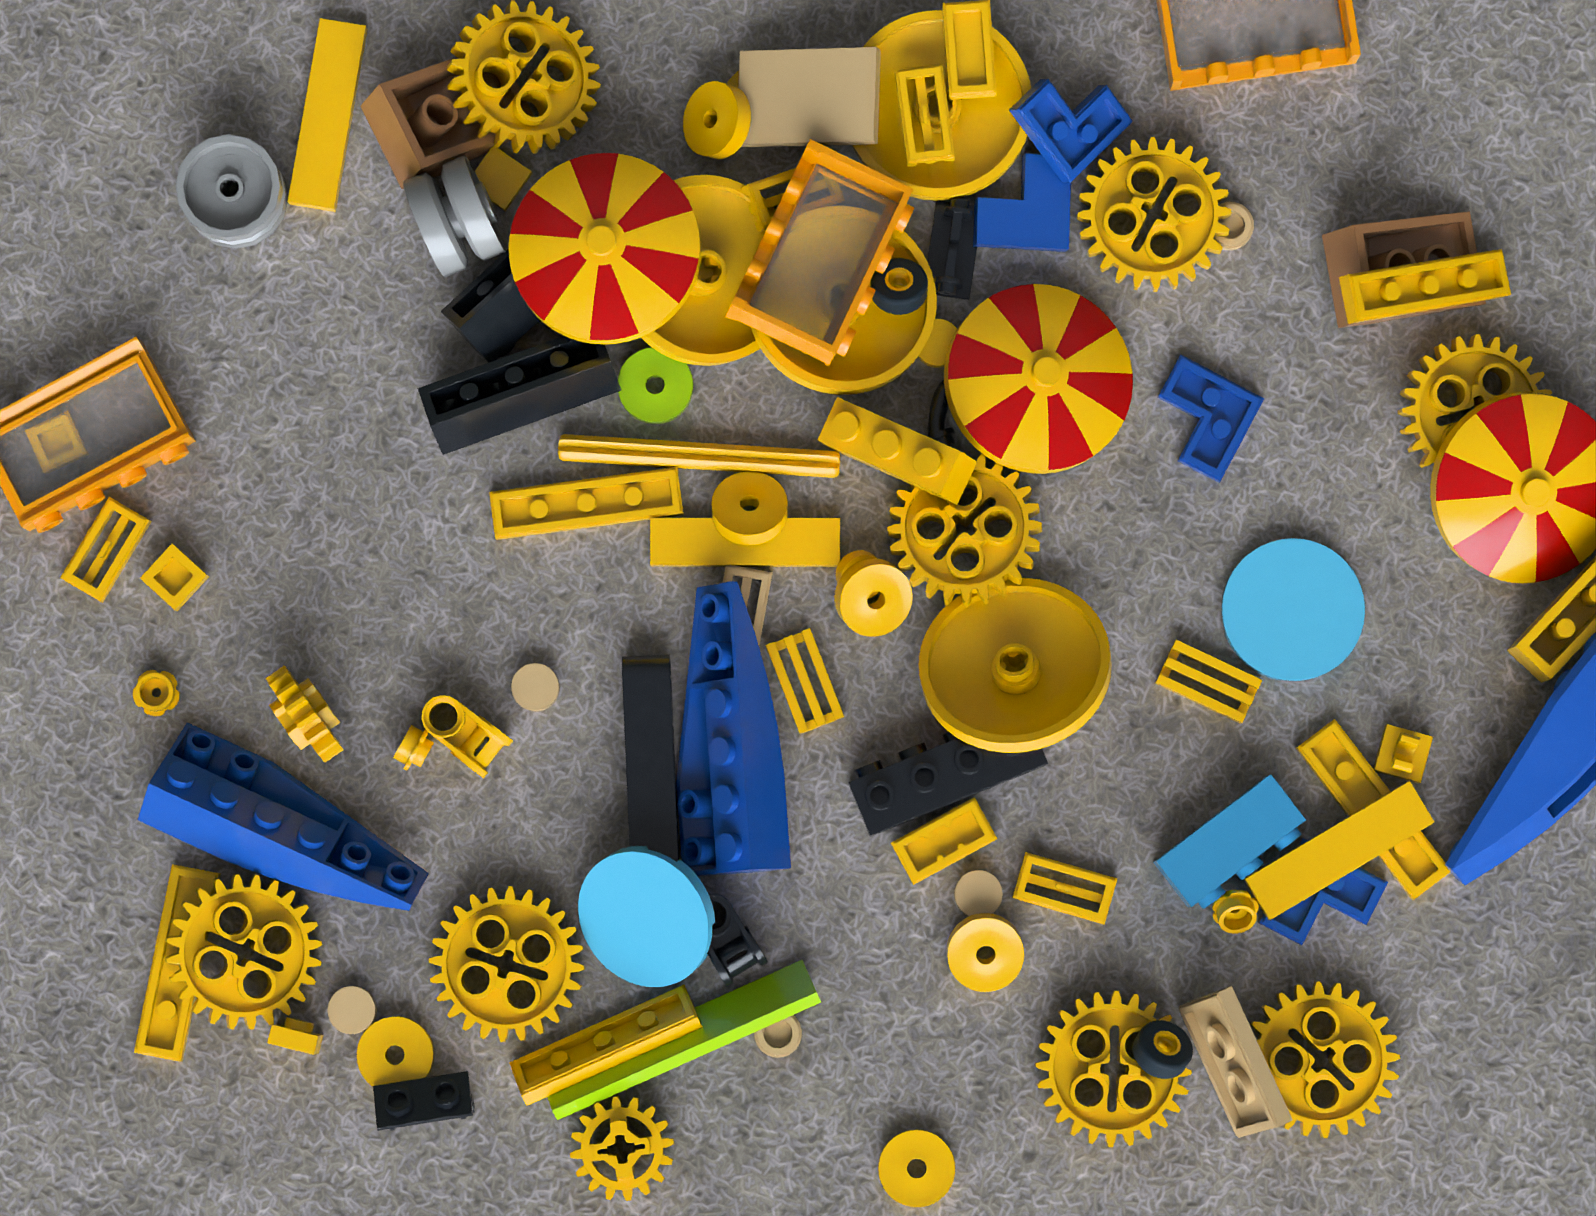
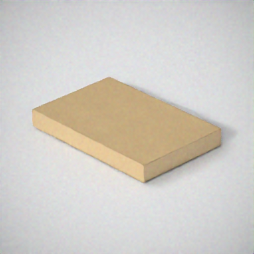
(811, 95)
(1235, 1062)

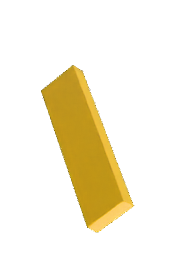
(327, 115)
(1424, 286)
(586, 503)
(699, 544)
(1357, 785)
(1339, 850)
(164, 1015)
(605, 1045)

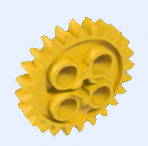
(558, 103)
(1116, 195)
(1465, 373)
(996, 556)
(520, 922)
(225, 991)
(1349, 1027)
(1069, 1067)

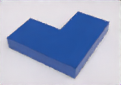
(1069, 137)
(1035, 221)
(1222, 410)
(1351, 895)

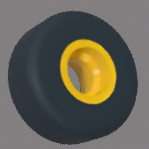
(904, 299)
(1155, 1060)

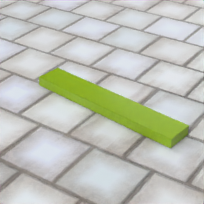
(722, 1023)

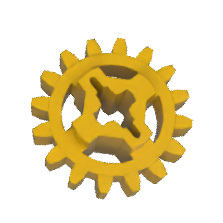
(304, 713)
(620, 1126)

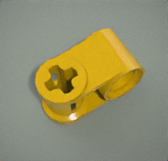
(466, 735)

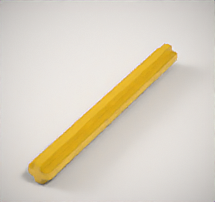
(699, 455)

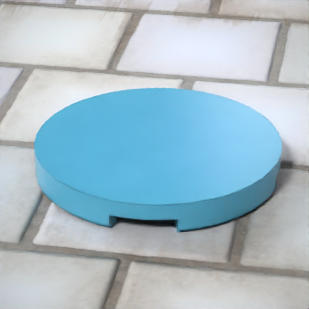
(1292, 609)
(646, 916)

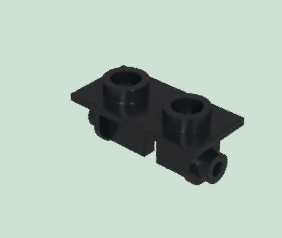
(952, 249)
(423, 1101)

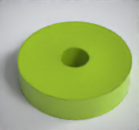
(654, 407)

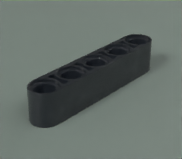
(650, 753)

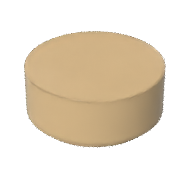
(1240, 225)
(535, 687)
(978, 893)
(352, 1010)
(779, 1038)

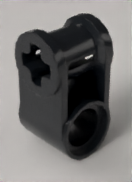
(730, 940)

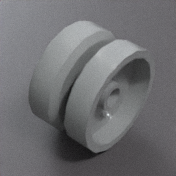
(204, 190)
(459, 214)

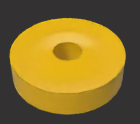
(716, 120)
(749, 526)
(858, 584)
(981, 931)
(386, 1033)
(920, 1190)

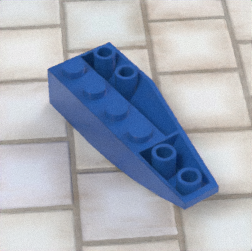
(729, 746)
(1542, 778)
(272, 823)

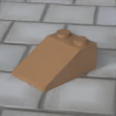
(421, 127)
(1395, 244)

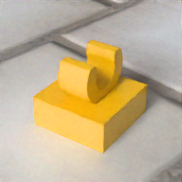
(1402, 753)

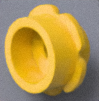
(147, 683)
(413, 747)
(1235, 911)

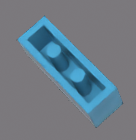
(1231, 843)

